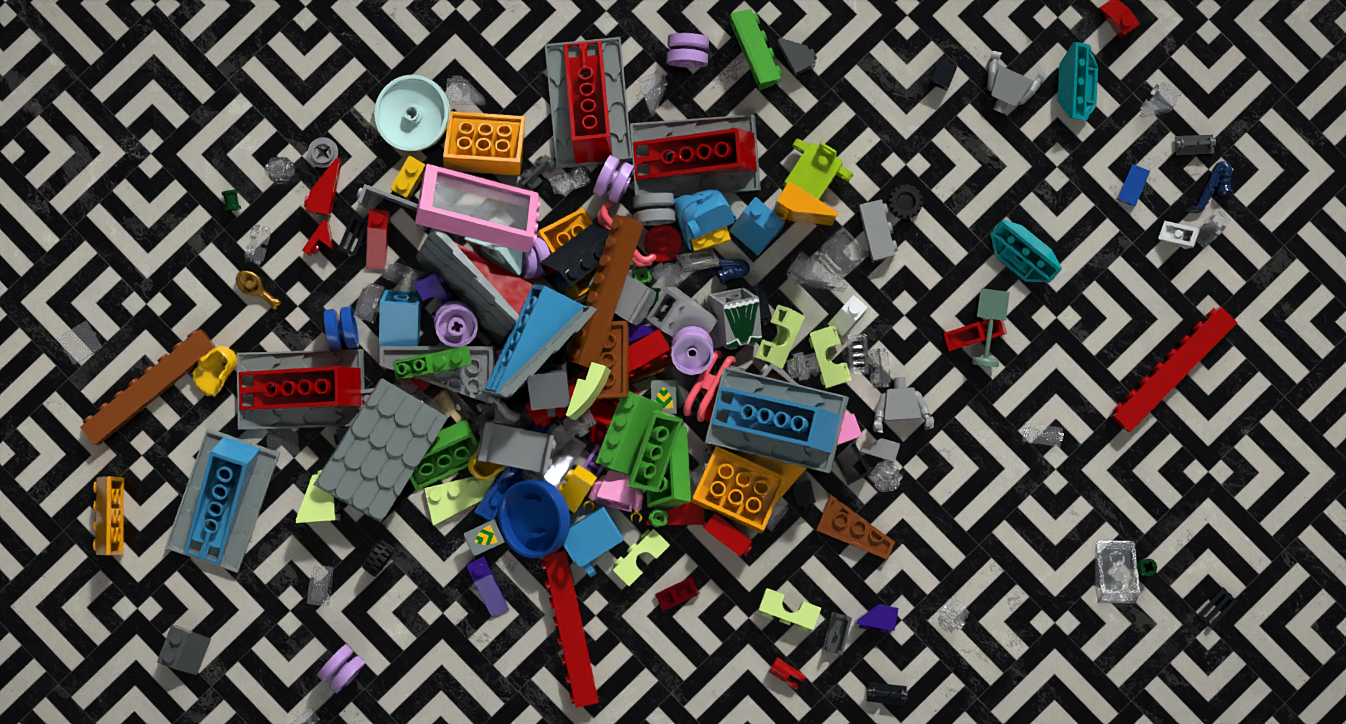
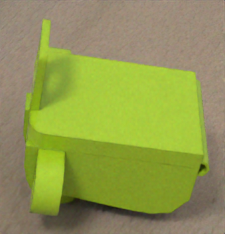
(816, 168)

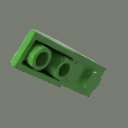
(432, 363)

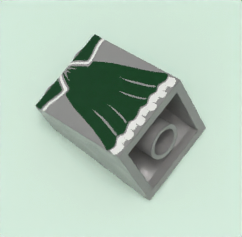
(738, 317)

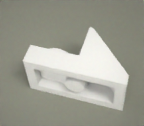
(1179, 234)
(848, 315)

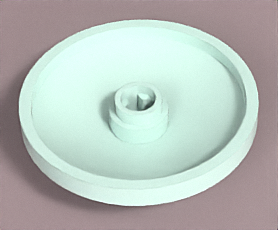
(412, 113)

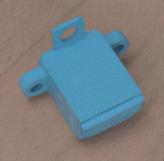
(702, 213)
(592, 538)

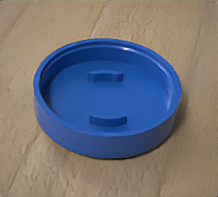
(534, 518)

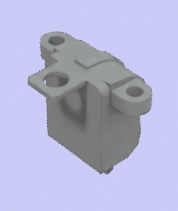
(634, 298)

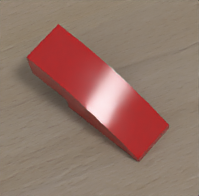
(973, 334)

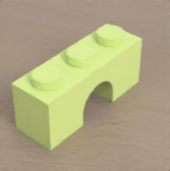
(788, 325)
(823, 341)
(651, 543)
(805, 616)

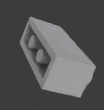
(877, 230)

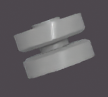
(653, 208)

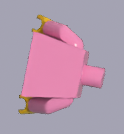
(613, 492)

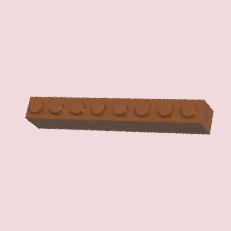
(606, 290)
(147, 388)

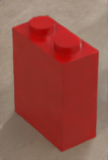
(728, 535)

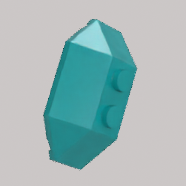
(1078, 81)
(1024, 253)

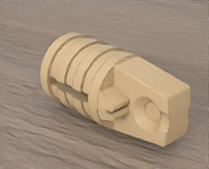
(449, 405)

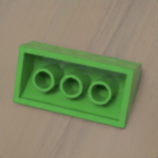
(755, 49)
(626, 432)
(655, 451)
(446, 454)
(676, 480)

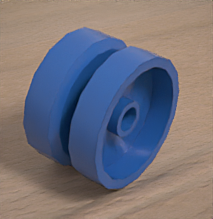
(341, 328)

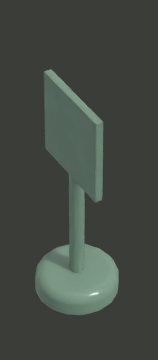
(992, 305)

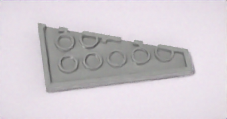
(461, 380)

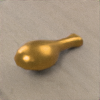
(251, 285)

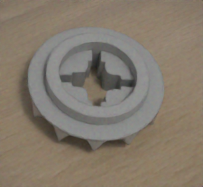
(323, 143)

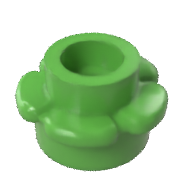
(646, 272)
(653, 518)

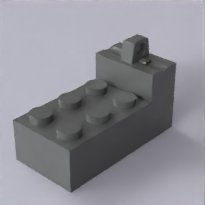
(549, 384)

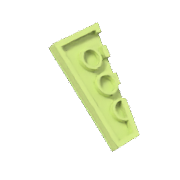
(455, 496)

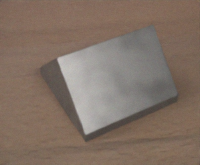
(684, 384)

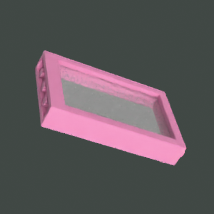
(478, 208)

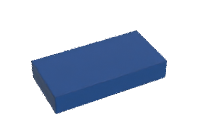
(1133, 185)

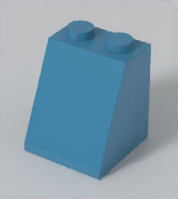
(757, 226)
(400, 318)

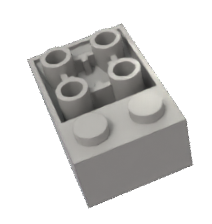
(677, 310)

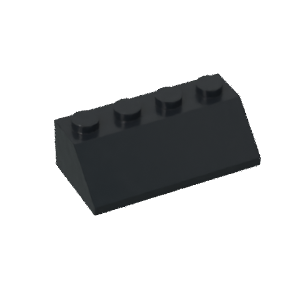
(576, 257)

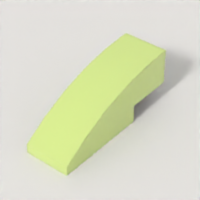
(587, 390)

